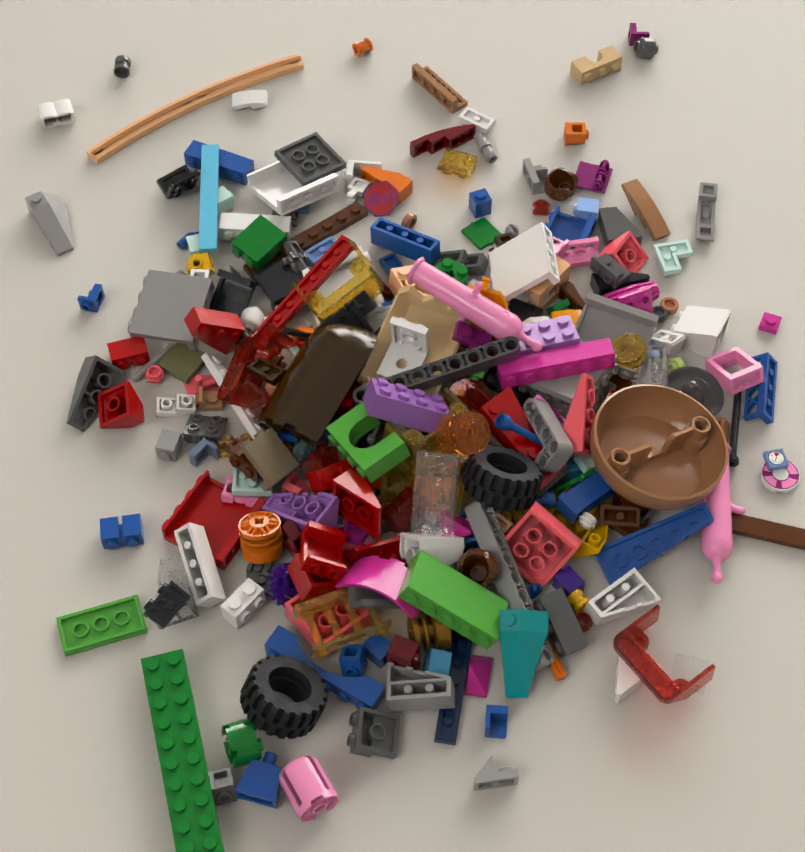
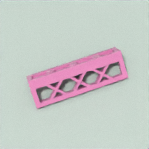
(581, 254)

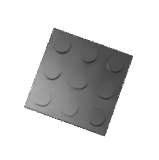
(310, 159)

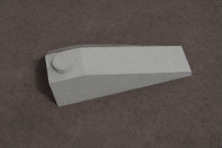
(53, 220)

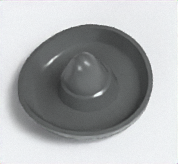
(698, 385)

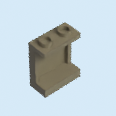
(269, 457)

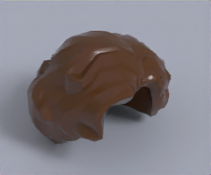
(560, 184)
(479, 566)

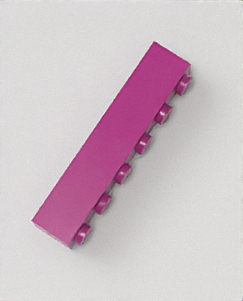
(557, 363)

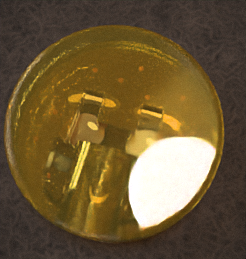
(630, 350)

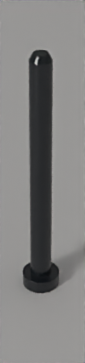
(733, 459)

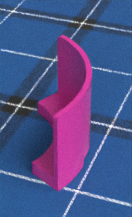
(380, 576)

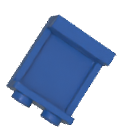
(570, 227)

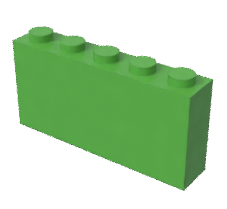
(453, 599)

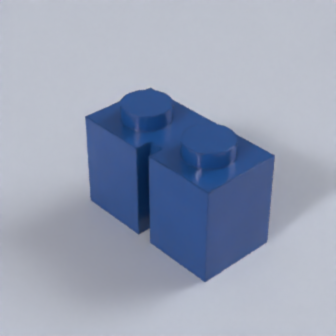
(121, 535)

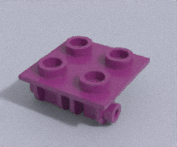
(593, 176)

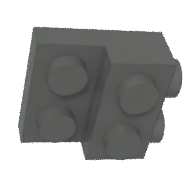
(373, 733)

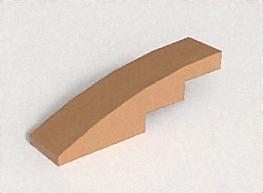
(646, 209)

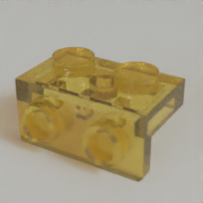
(457, 163)

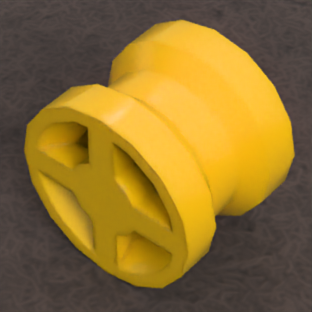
(577, 600)

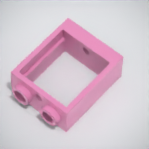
(751, 373)

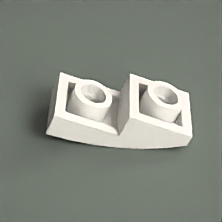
(251, 98)
(181, 405)

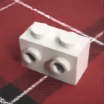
(243, 603)

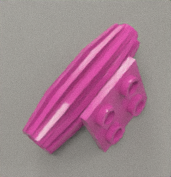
(636, 295)

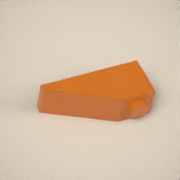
(397, 180)

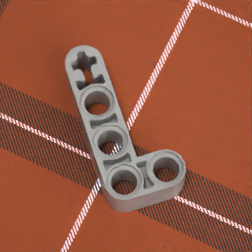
(555, 442)

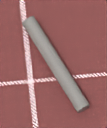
(154, 361)

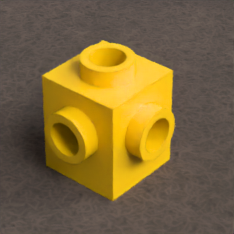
(200, 261)

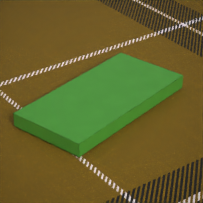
(101, 625)

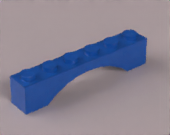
(357, 690)

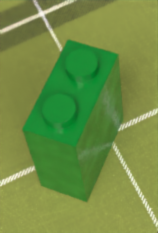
(259, 243)

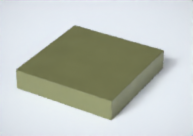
(182, 362)

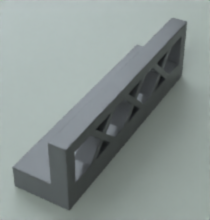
(368, 599)

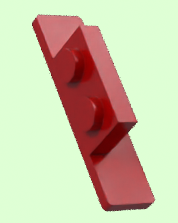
(384, 549)

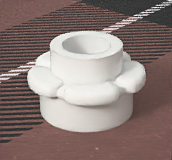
(587, 521)

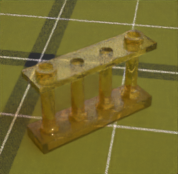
(325, 604)

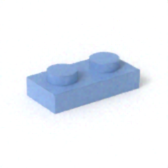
(318, 250)

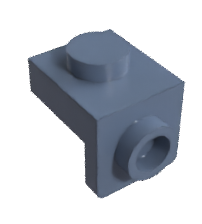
(202, 450)

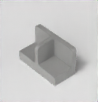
(534, 176)

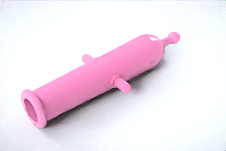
(469, 303)
(717, 537)

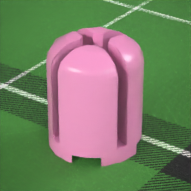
(307, 787)

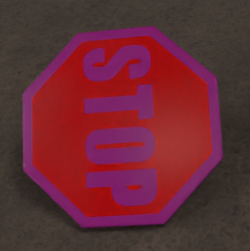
(381, 198)

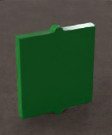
(481, 233)
(574, 481)

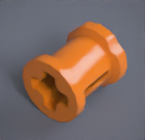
(363, 46)

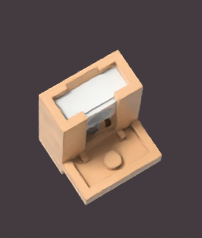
(545, 292)

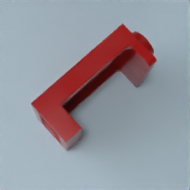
(322, 550)

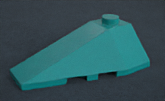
(521, 646)

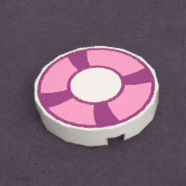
(780, 480)

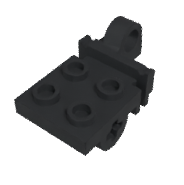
(353, 314)

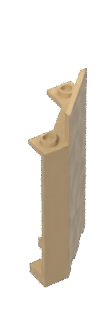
(418, 310)

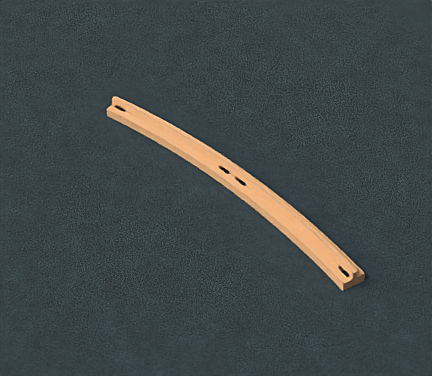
(175, 109)

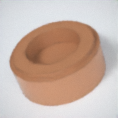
(409, 220)
(670, 304)

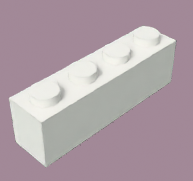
(234, 223)
(199, 565)

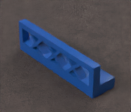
(766, 396)

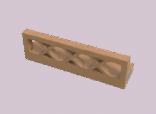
(438, 88)

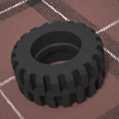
(502, 478)
(272, 712)

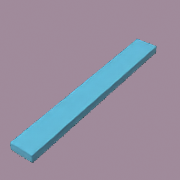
(209, 199)

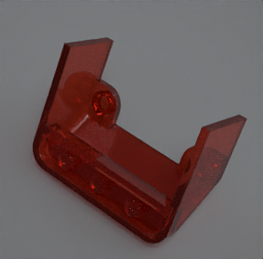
(238, 385)
(632, 647)

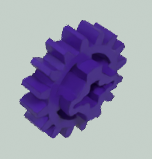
(281, 584)

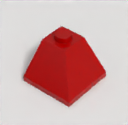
(120, 407)

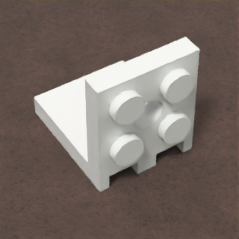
(408, 345)

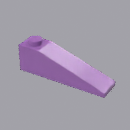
(305, 507)

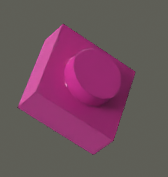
(770, 323)

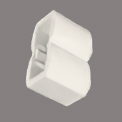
(56, 113)

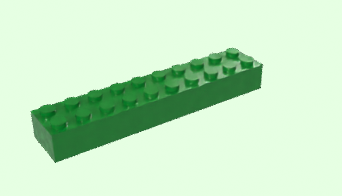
(181, 754)

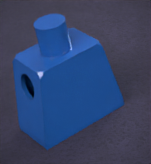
(261, 782)

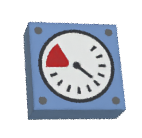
(775, 459)

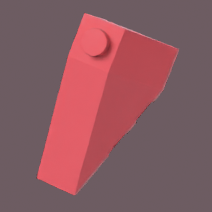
(581, 417)

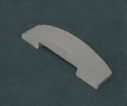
(706, 212)

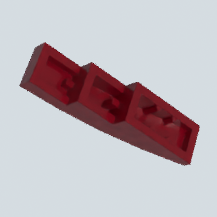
(445, 138)

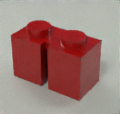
(128, 352)

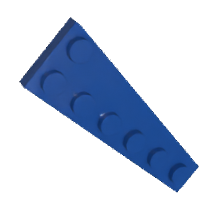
(651, 542)

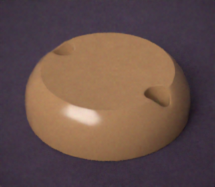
(658, 447)

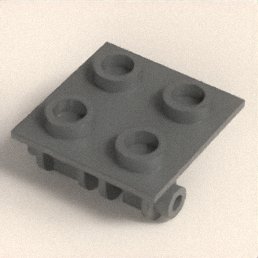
(204, 426)

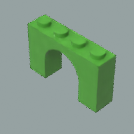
(370, 461)

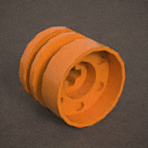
(261, 537)

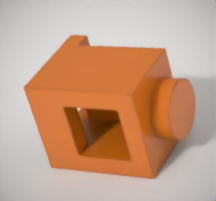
(575, 133)

